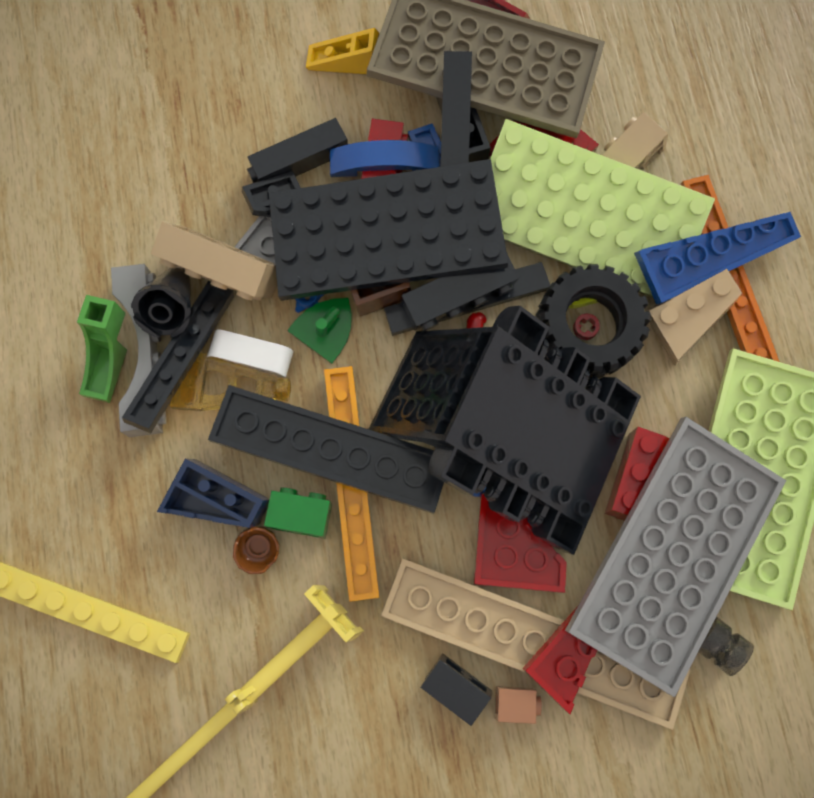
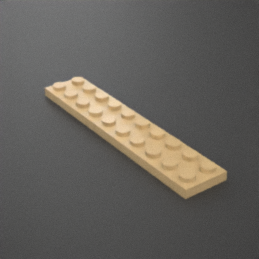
(513, 636)

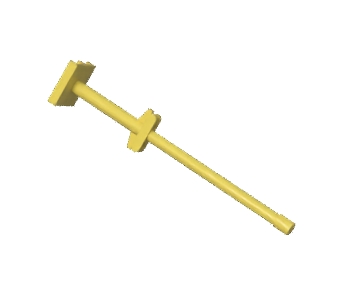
(240, 700)

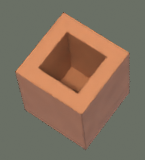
(517, 705)

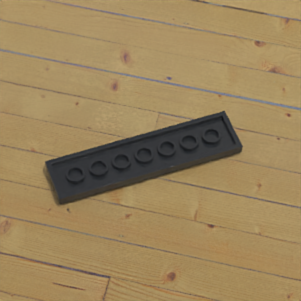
(327, 448)

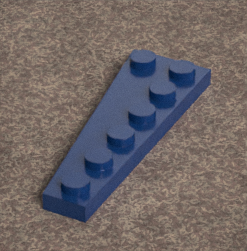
(690, 261)

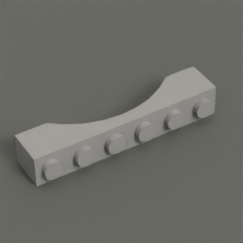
(125, 284)

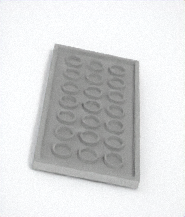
(676, 556)

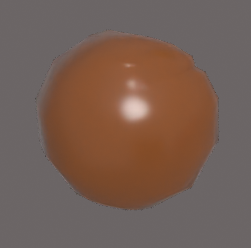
(255, 550)

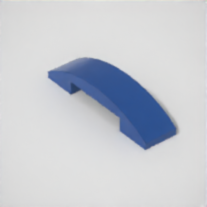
(381, 156)

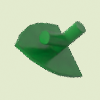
(324, 327)

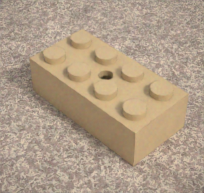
(215, 260)

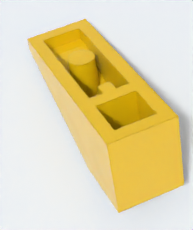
(343, 54)

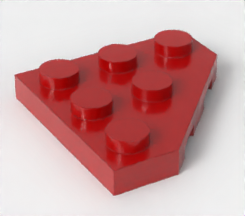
(515, 557)

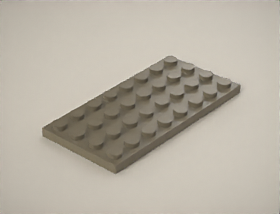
(517, 63)

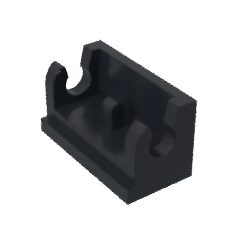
(457, 689)

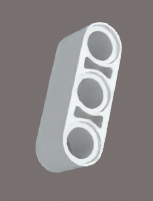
(251, 352)

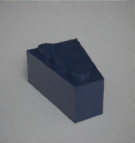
(212, 496)

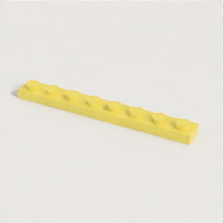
(92, 613)

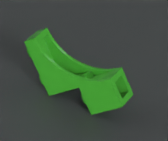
(101, 325)

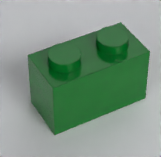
(298, 513)

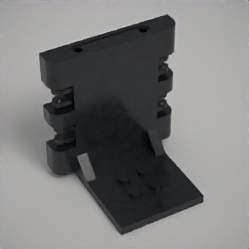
(511, 420)

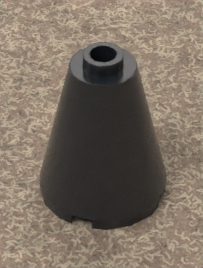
(164, 304)

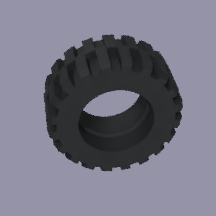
(613, 293)

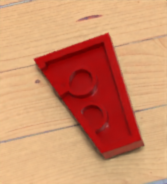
(561, 666)

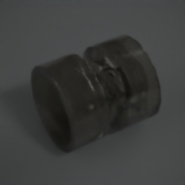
(728, 649)

